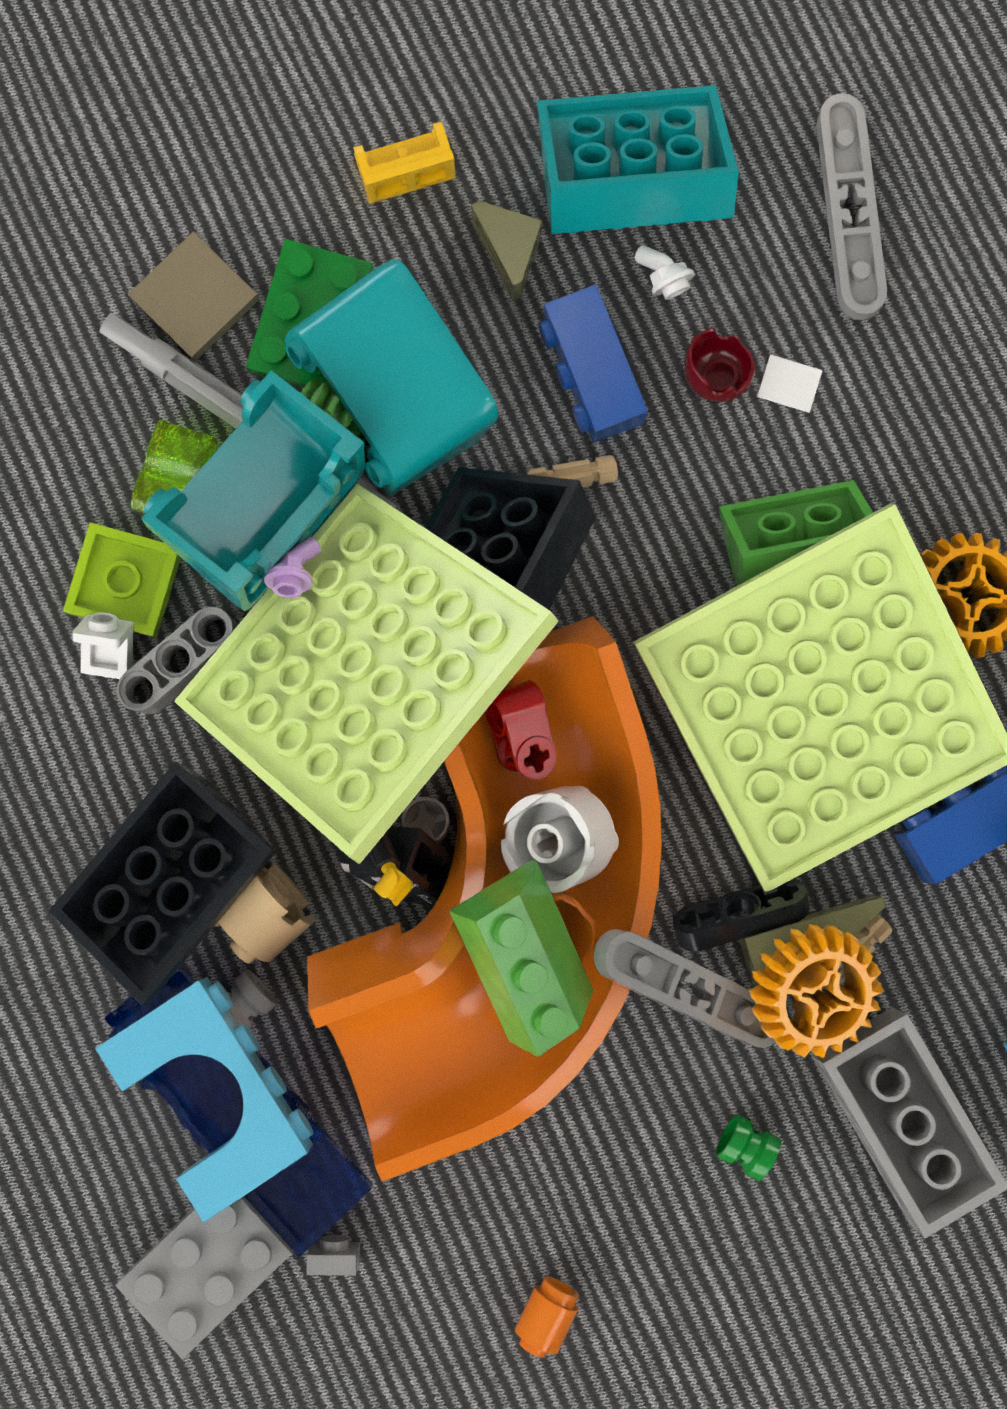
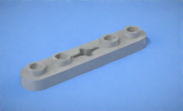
(846, 164)
(656, 973)

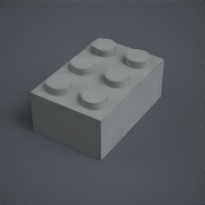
(203, 1272)

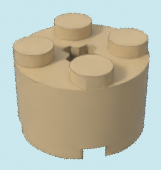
(266, 916)

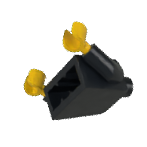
(404, 867)

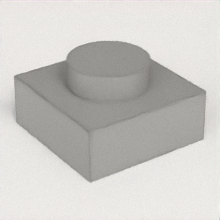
(333, 1256)

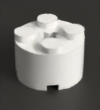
(562, 831)

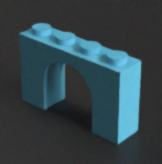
(269, 1131)

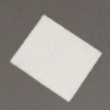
(789, 383)

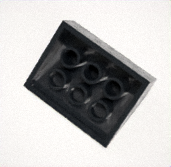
(515, 526)
(162, 881)

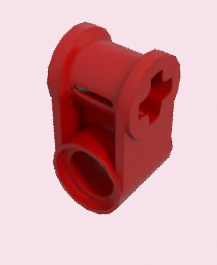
(522, 731)

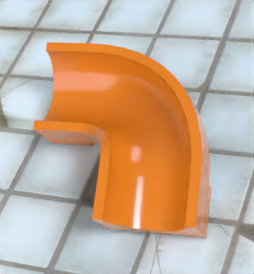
(411, 1004)

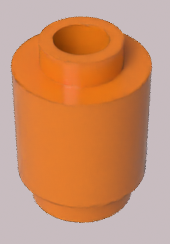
(547, 1317)

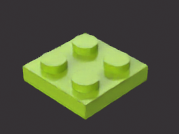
(123, 578)

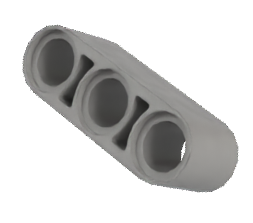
(156, 664)

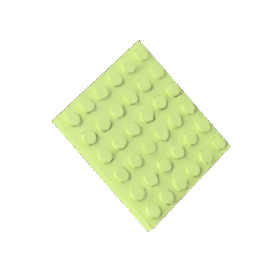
(367, 673)
(826, 698)

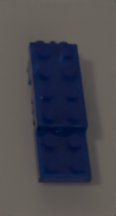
(208, 1102)

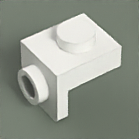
(105, 645)

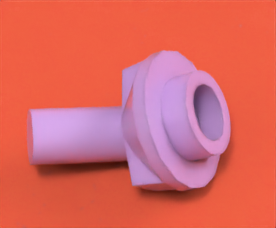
(289, 577)

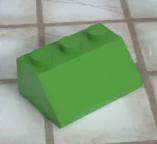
(780, 526)
(525, 959)

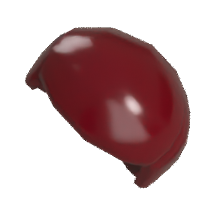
(718, 366)

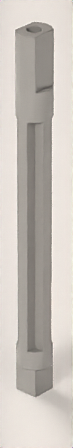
(189, 377)

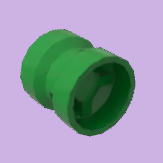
(751, 1149)

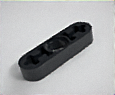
(783, 907)

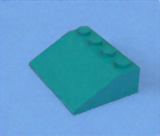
(636, 159)

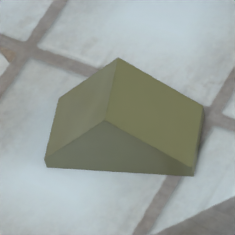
(509, 241)

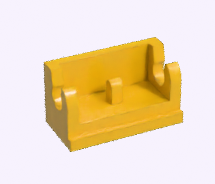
(406, 165)

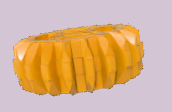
(976, 560)
(805, 967)

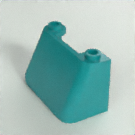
(396, 375)
(259, 490)

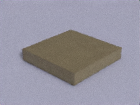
(193, 296)

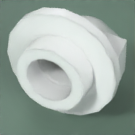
(669, 277)

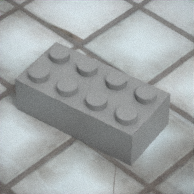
(911, 1123)

